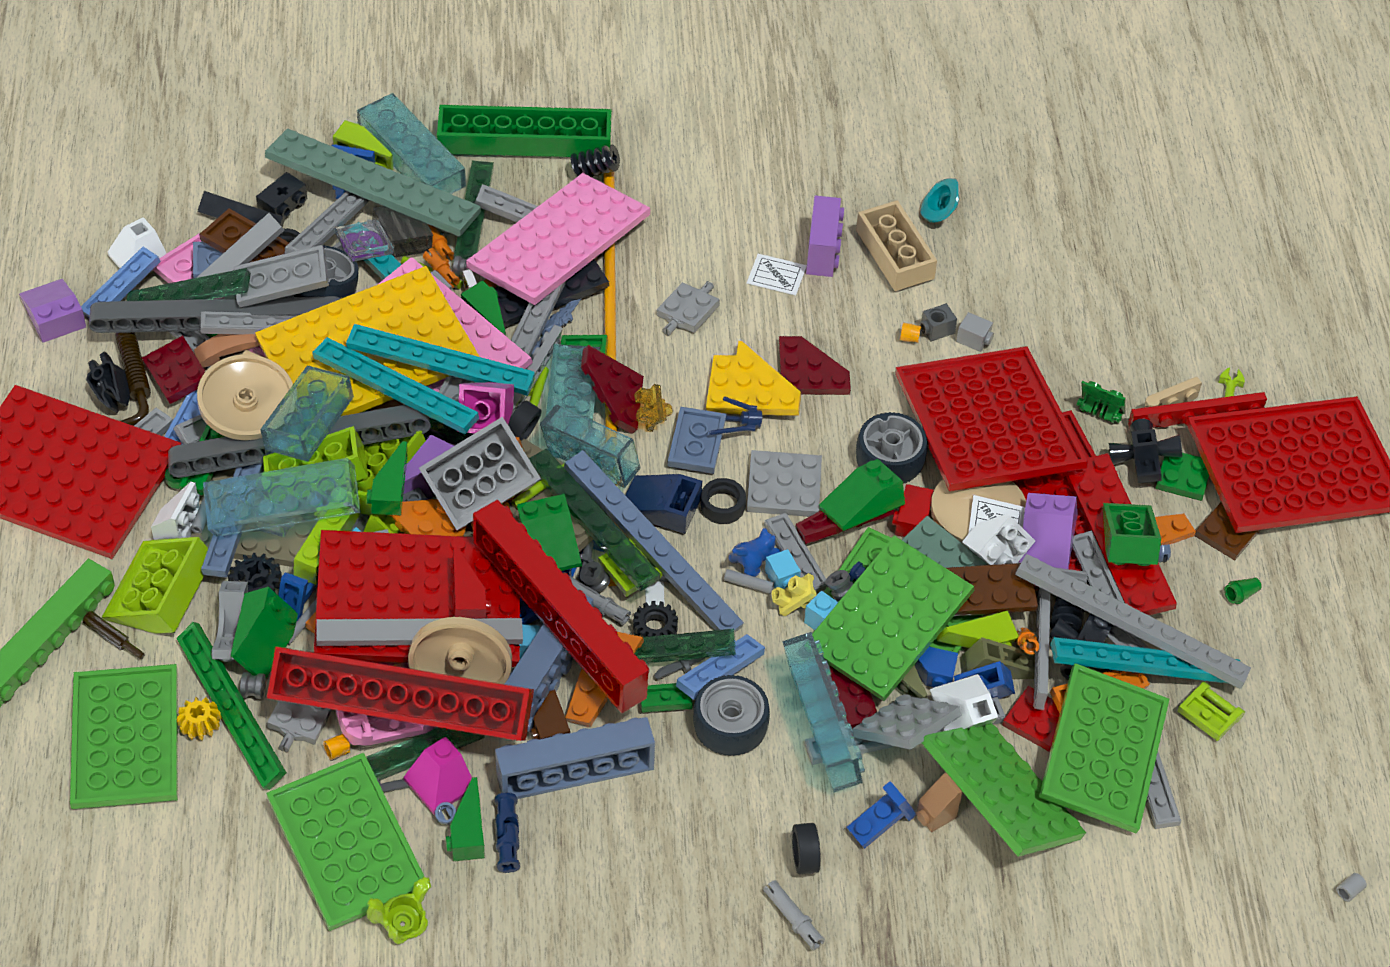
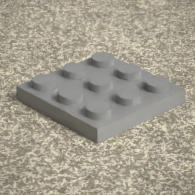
(784, 483)
(907, 721)

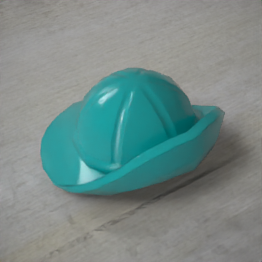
(940, 200)

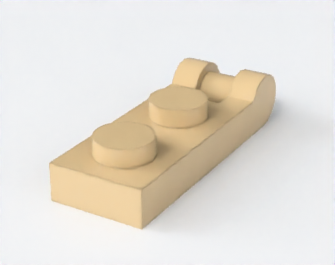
(1178, 393)

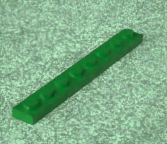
(231, 706)

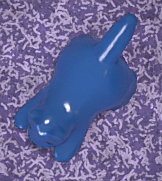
(754, 552)

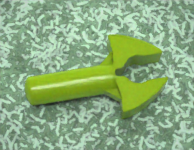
(1230, 384)

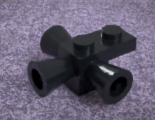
(1145, 450)
(1094, 630)

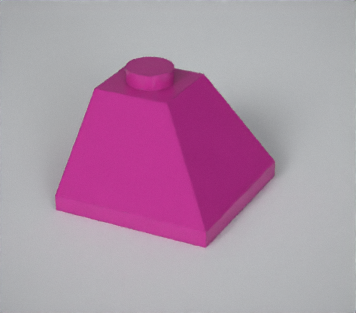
(489, 400)
(439, 775)

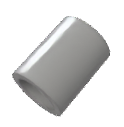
(1351, 887)

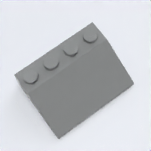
(479, 472)

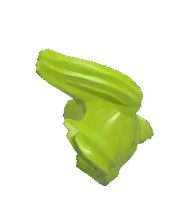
(402, 909)

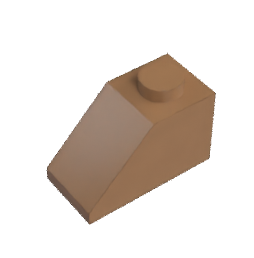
(939, 803)

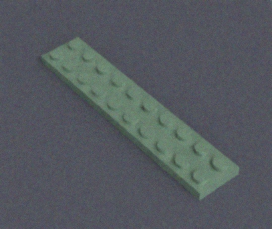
(373, 182)

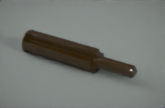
(111, 633)

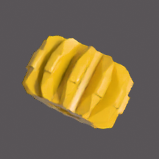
(198, 718)

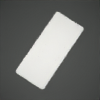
(655, 593)

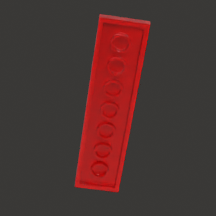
(1139, 586)

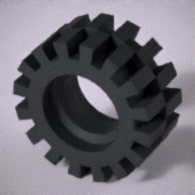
(655, 612)

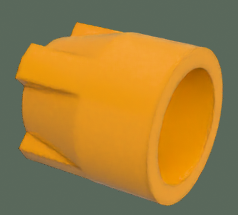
(910, 332)
(336, 746)

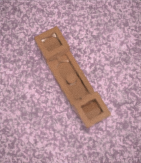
(223, 344)

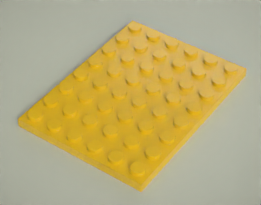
(401, 306)

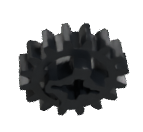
(256, 572)

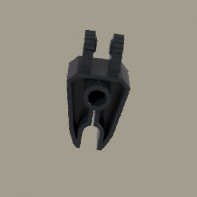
(108, 382)

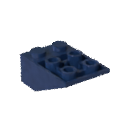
(666, 499)

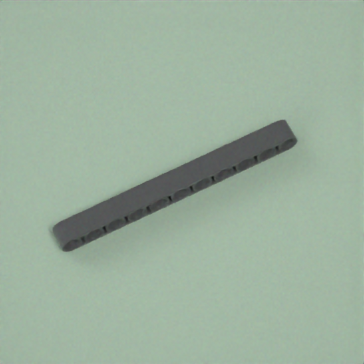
(186, 314)
(232, 453)

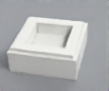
(468, 279)

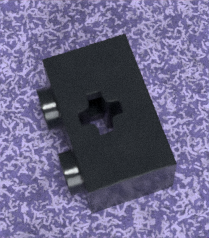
(282, 195)

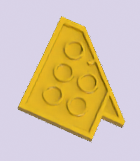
(750, 381)

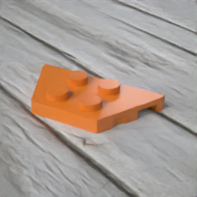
(425, 518)

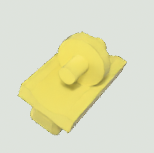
(797, 594)

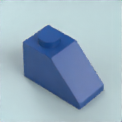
(936, 667)
(995, 677)

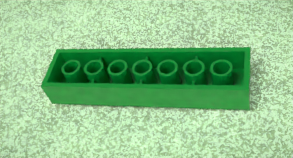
(522, 130)

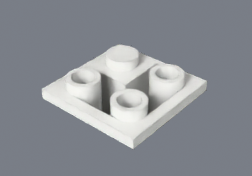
(132, 239)
(177, 515)
(999, 540)
(974, 702)

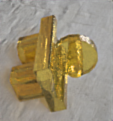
(654, 409)

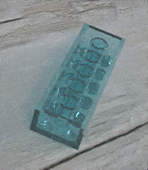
(412, 145)
(281, 497)
(824, 711)

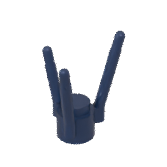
(750, 418)

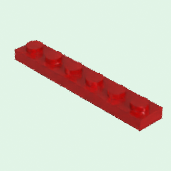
(1178, 413)

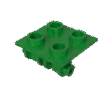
(1112, 399)

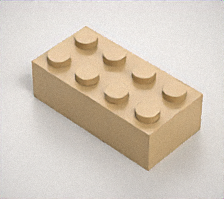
(896, 245)

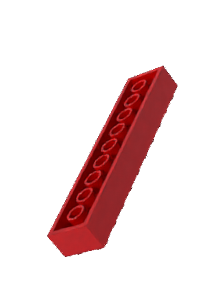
(561, 606)
(400, 693)

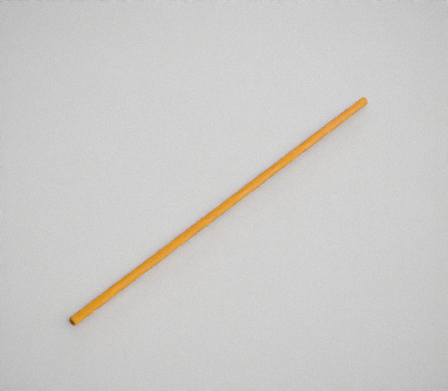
(610, 309)

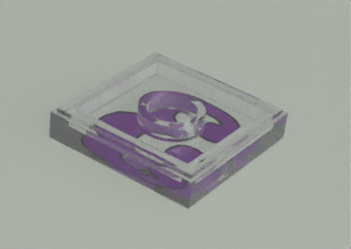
(364, 240)

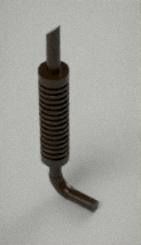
(135, 373)

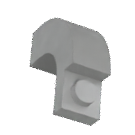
(230, 602)

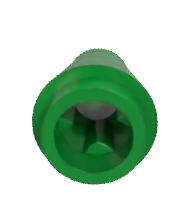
(1240, 590)

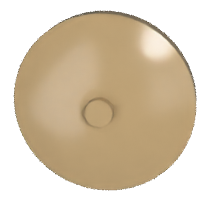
(241, 395)
(954, 508)
(461, 649)

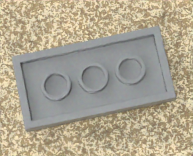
(285, 275)

